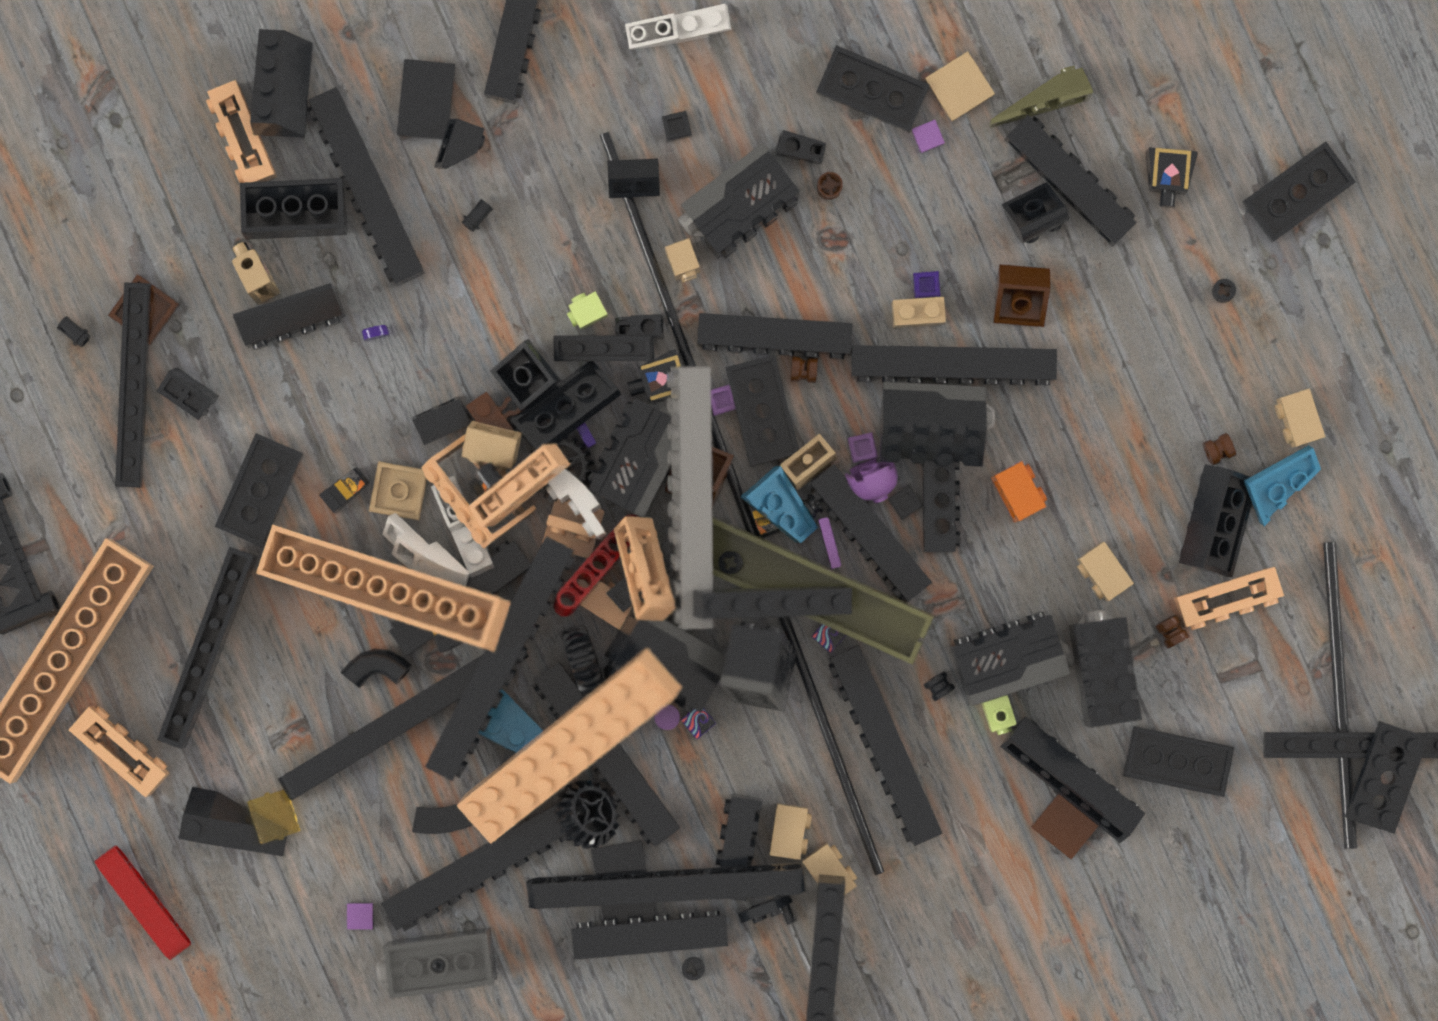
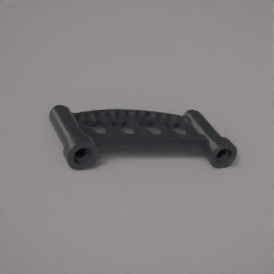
(29, 603)

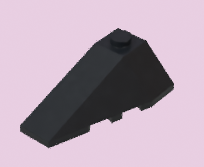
(223, 822)

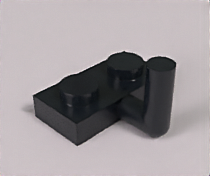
(774, 906)

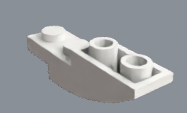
(678, 27)
(568, 486)
(421, 556)
(474, 556)

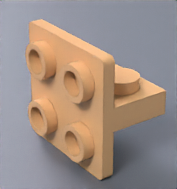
(568, 528)

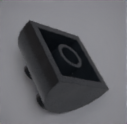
(1035, 213)
(525, 375)

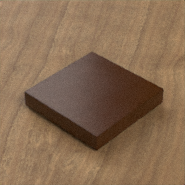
(161, 309)
(1064, 826)

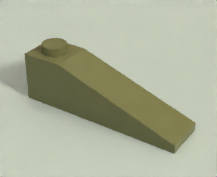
(1059, 92)

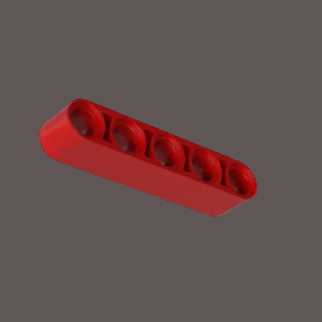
(589, 574)
(142, 902)

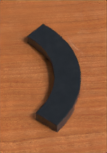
(443, 818)

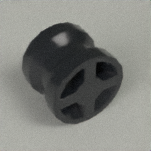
(939, 686)

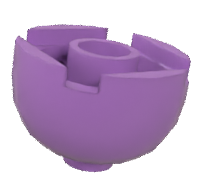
(873, 480)

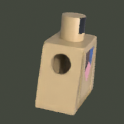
(254, 274)

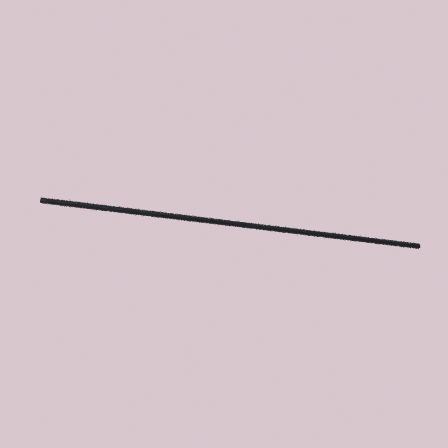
(750, 526)

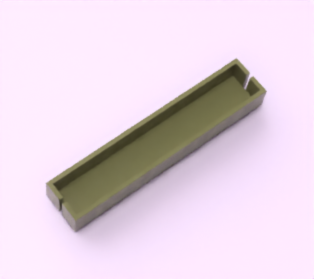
(875, 616)

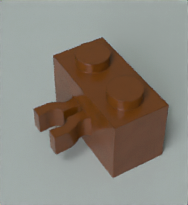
(487, 412)

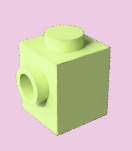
(586, 310)
(999, 715)

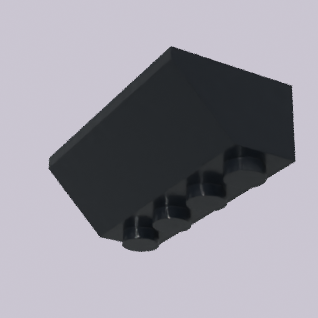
(281, 84)
(293, 208)
(289, 316)
(1217, 521)

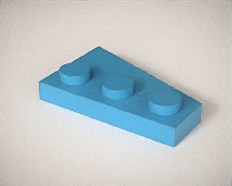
(1278, 482)
(781, 505)
(510, 725)

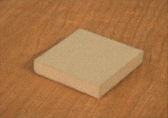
(959, 86)
(398, 491)

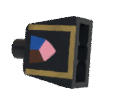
(1169, 173)
(654, 378)

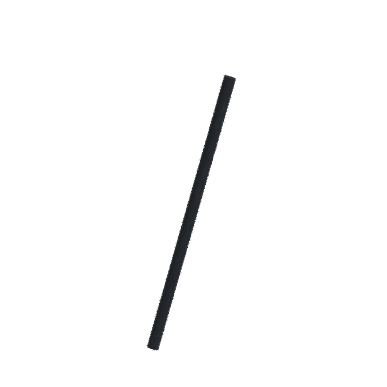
(1339, 685)

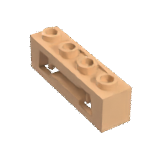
(222, 97)
(519, 485)
(644, 568)
(1269, 585)
(137, 750)

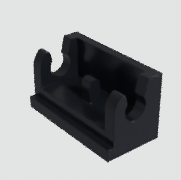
(633, 178)
(187, 393)
(441, 420)

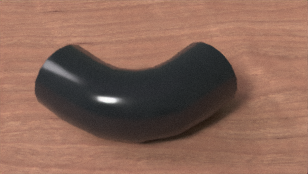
(376, 662)

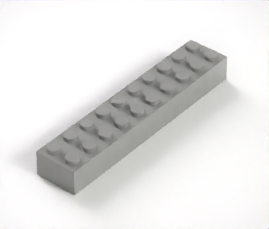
(690, 490)

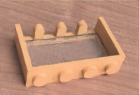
(451, 477)

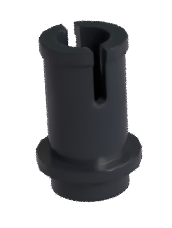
(477, 215)
(74, 332)

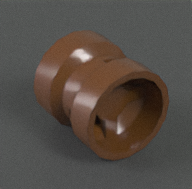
(829, 181)
(798, 372)
(1219, 449)
(1175, 636)

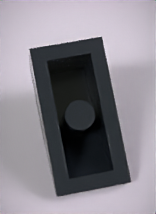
(459, 143)

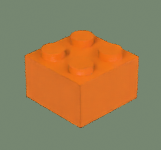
(1019, 491)

